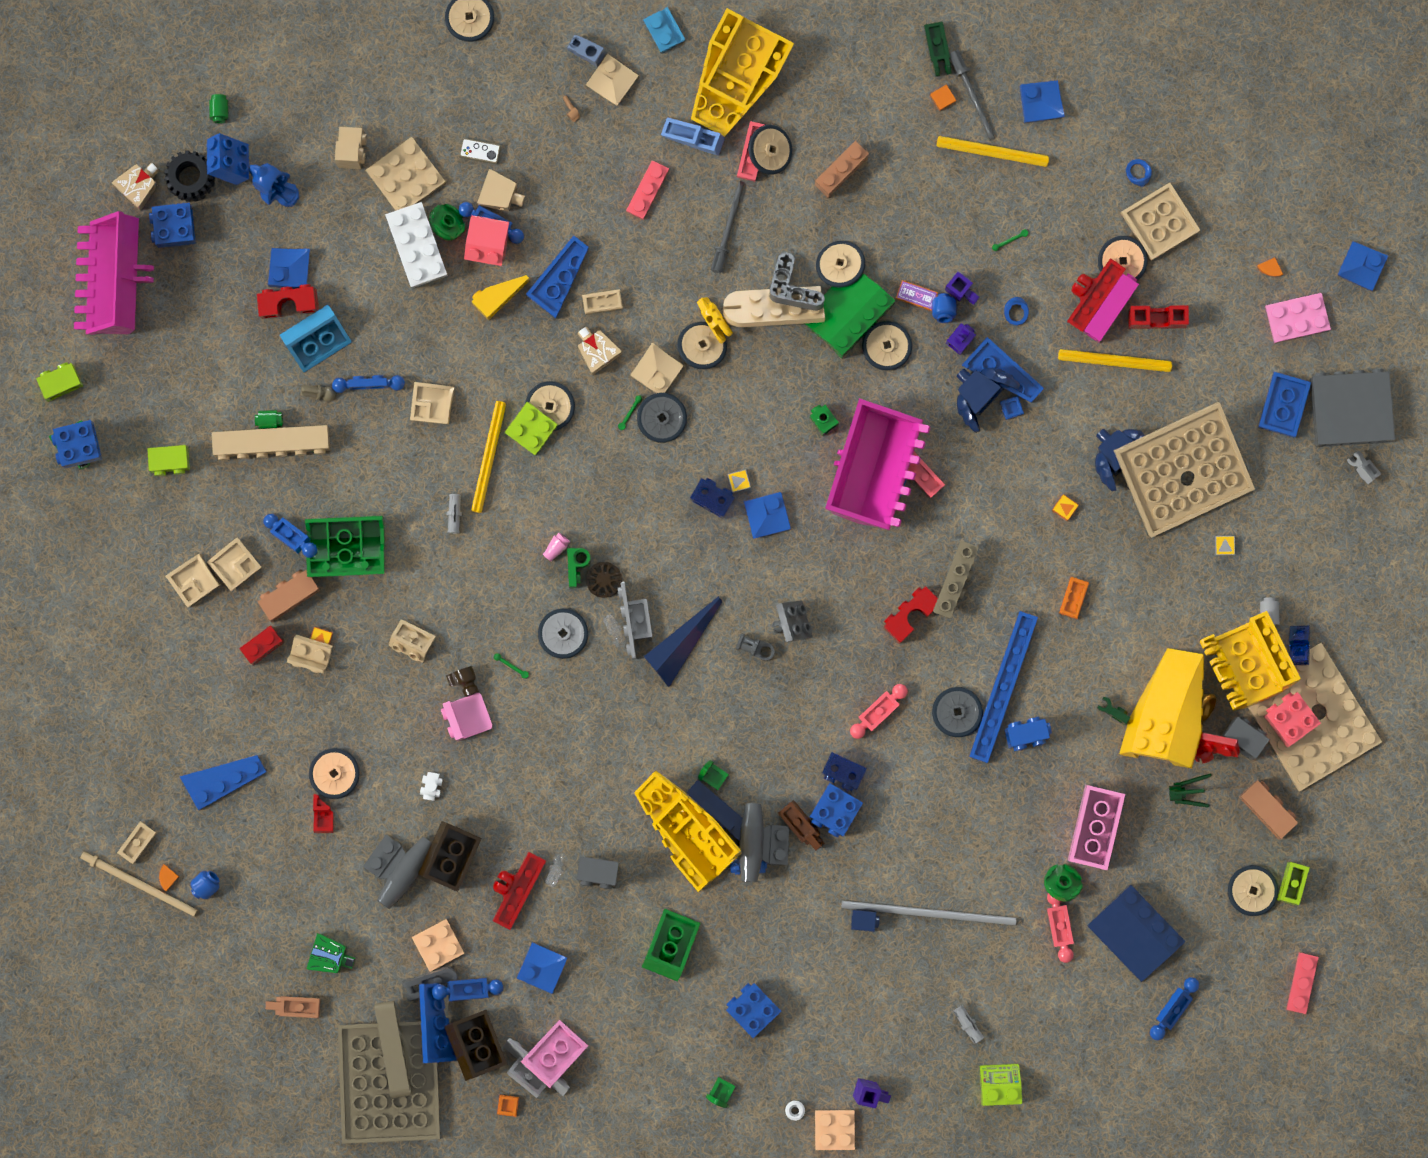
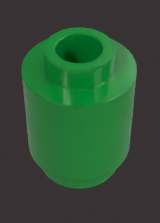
(218, 108)
(269, 419)

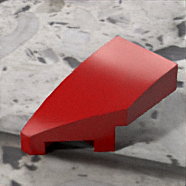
(322, 816)

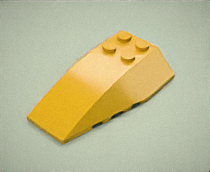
(737, 71)
(1169, 711)
(694, 837)

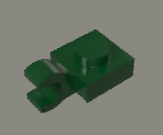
(1118, 714)

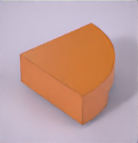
(1270, 268)
(167, 877)

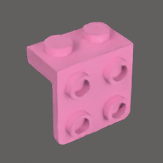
(466, 717)

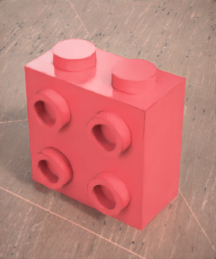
(1291, 718)

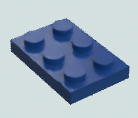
(1284, 404)

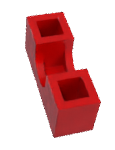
(271, 302)
(1158, 318)
(898, 625)

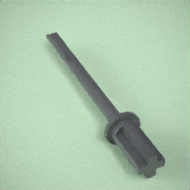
(961, 69)
(721, 252)

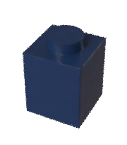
(864, 921)

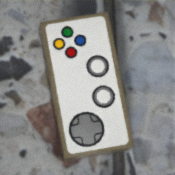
(480, 151)

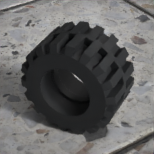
(193, 191)

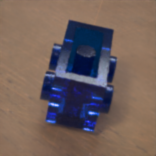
(710, 500)
(845, 768)

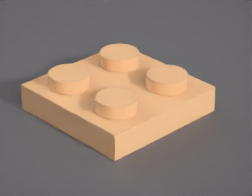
(438, 945)
(834, 1130)

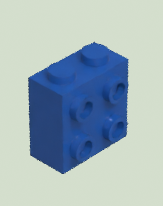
(228, 159)
(172, 225)
(76, 444)
(1033, 732)
(835, 811)
(752, 1009)

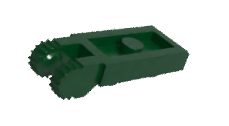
(937, 46)

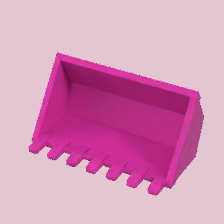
(110, 275)
(875, 465)

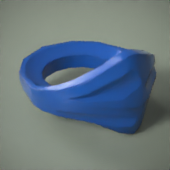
(1143, 181)
(1016, 300)

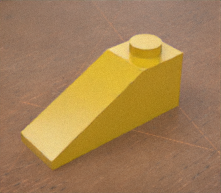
(496, 296)

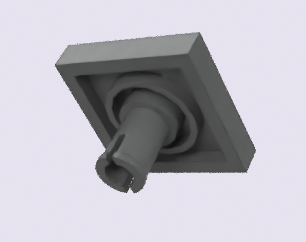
(793, 621)

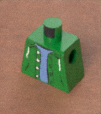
(329, 956)

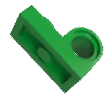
(573, 575)

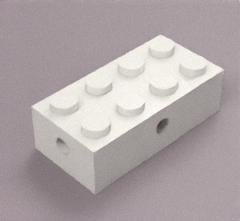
(416, 245)

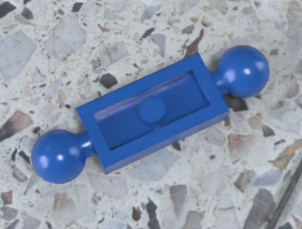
(466, 210)
(377, 382)
(290, 535)
(467, 989)
(1174, 1008)

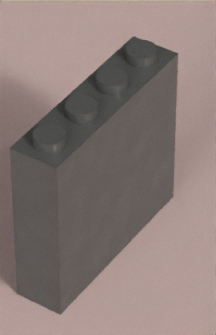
(1352, 408)

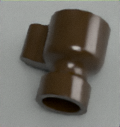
(465, 678)

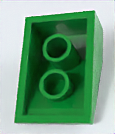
(671, 945)

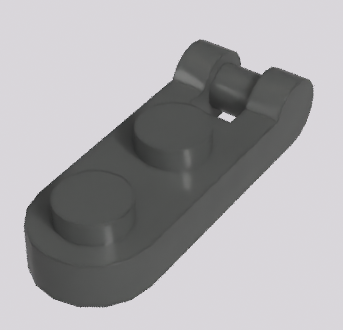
(440, 976)

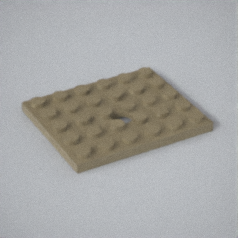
(365, 1096)

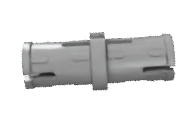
(454, 522)
(968, 1024)

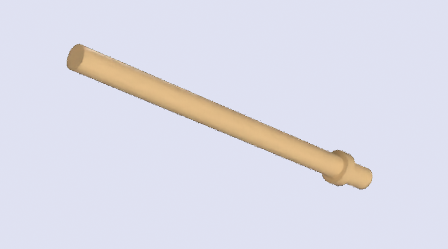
(94, 861)

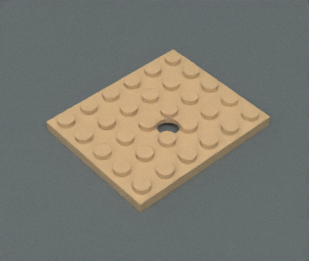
(1193, 444)
(1339, 737)

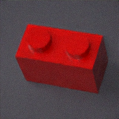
(261, 645)

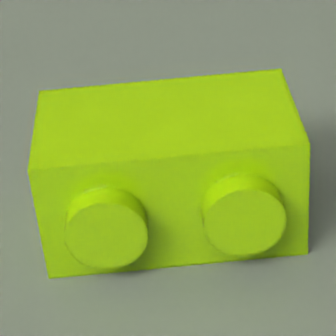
(59, 381)
(168, 459)
(1293, 883)

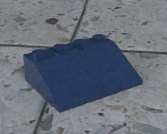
(1136, 933)

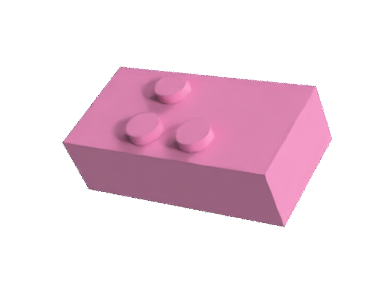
(1096, 827)

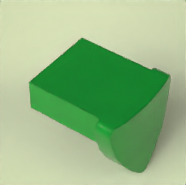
(712, 775)
(720, 1093)

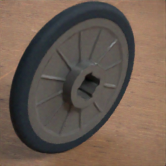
(651, 425)
(953, 699)

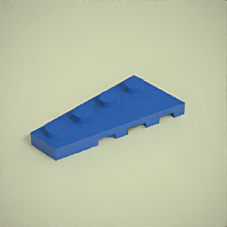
(557, 279)
(990, 355)
(216, 782)
(435, 1040)

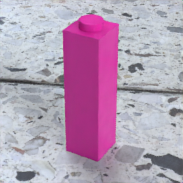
(1111, 307)

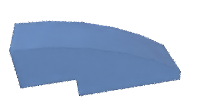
(693, 136)

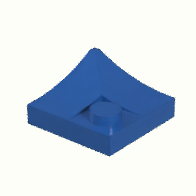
(1041, 101)
(1362, 266)
(288, 267)
(767, 515)
(542, 968)

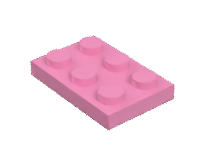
(1297, 317)
(554, 1054)

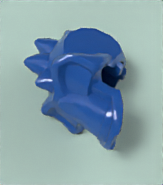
(274, 185)

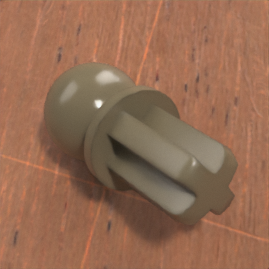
(326, 393)

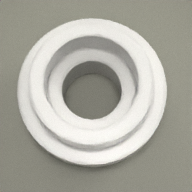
(799, 1105)

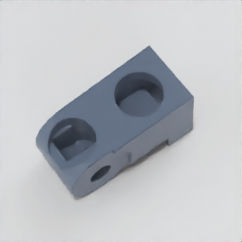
(586, 50)

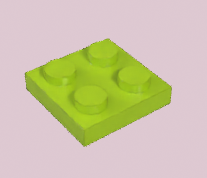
(531, 428)

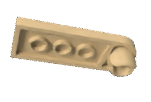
(757, 309)

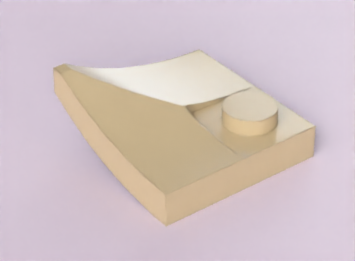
(612, 80)
(656, 370)
(431, 403)
(234, 564)
(193, 580)

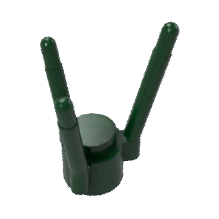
(1177, 792)

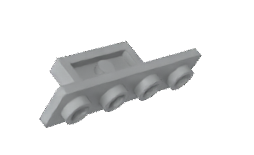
(637, 620)
(524, 1076)

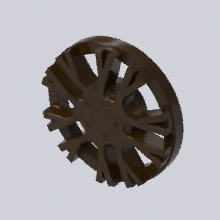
(603, 579)

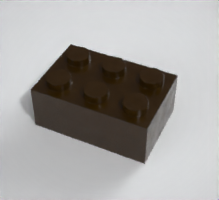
(449, 856)
(475, 1045)

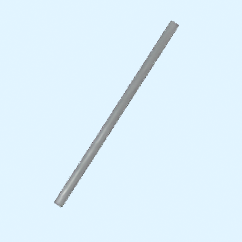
(928, 913)

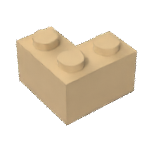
(349, 148)

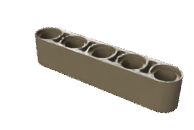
(392, 1049)

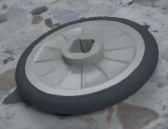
(571, 643)

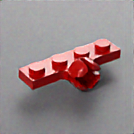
(1094, 293)
(1213, 744)
(516, 889)

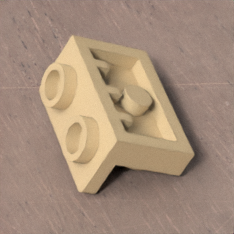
(411, 641)
(310, 654)

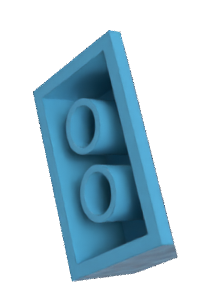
(315, 338)

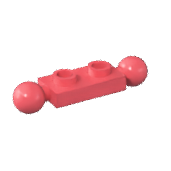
(878, 711)
(1060, 929)

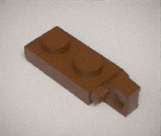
(801, 825)

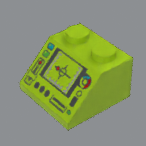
(1000, 1084)

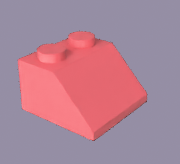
(486, 240)

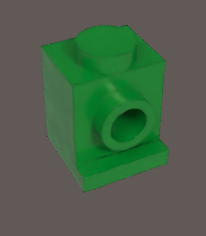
(823, 426)

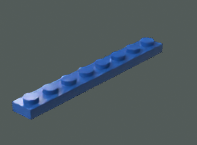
(1003, 687)

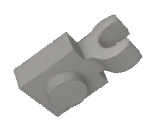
(1365, 468)

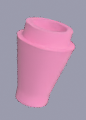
(557, 545)

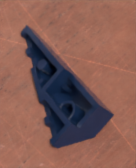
(672, 652)

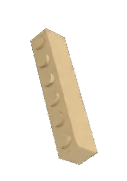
(271, 441)

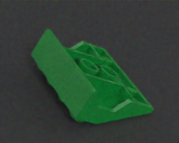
(851, 313)
(346, 546)

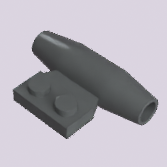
(760, 843)
(396, 866)

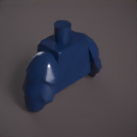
(980, 391)
(1106, 459)

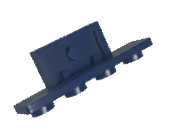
(719, 810)

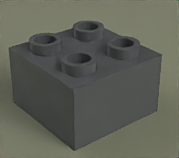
(1250, 740)
(598, 872)

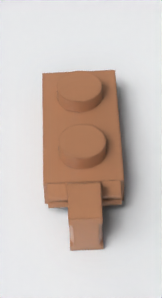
(295, 1007)

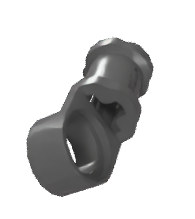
(755, 648)

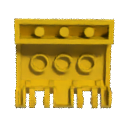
(1251, 662)

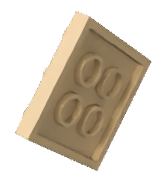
(405, 175)
(1160, 221)

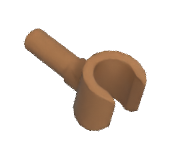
(574, 113)

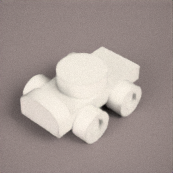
(431, 782)

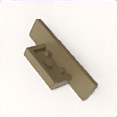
(955, 580)

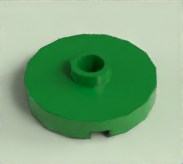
(446, 222)
(1067, 876)

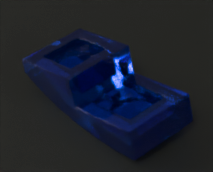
(1300, 644)

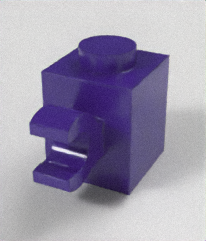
(960, 287)
(961, 338)
(869, 1093)

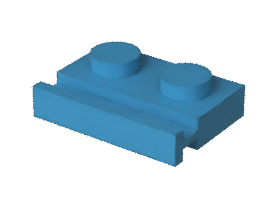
(664, 30)

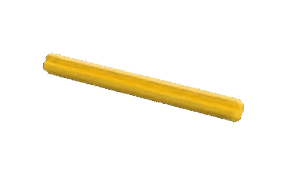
(992, 151)
(1115, 360)
(488, 457)

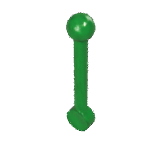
(1024, 233)
(638, 399)
(524, 674)

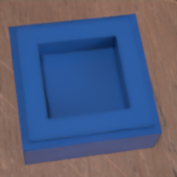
(1011, 407)

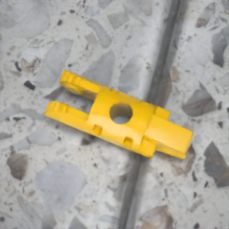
(714, 319)

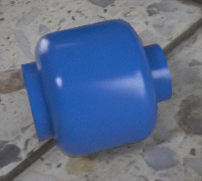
(944, 308)
(205, 884)

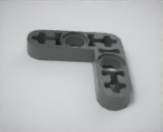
(787, 291)

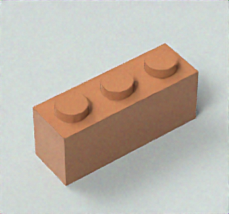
(841, 169)
(288, 595)
(1269, 809)

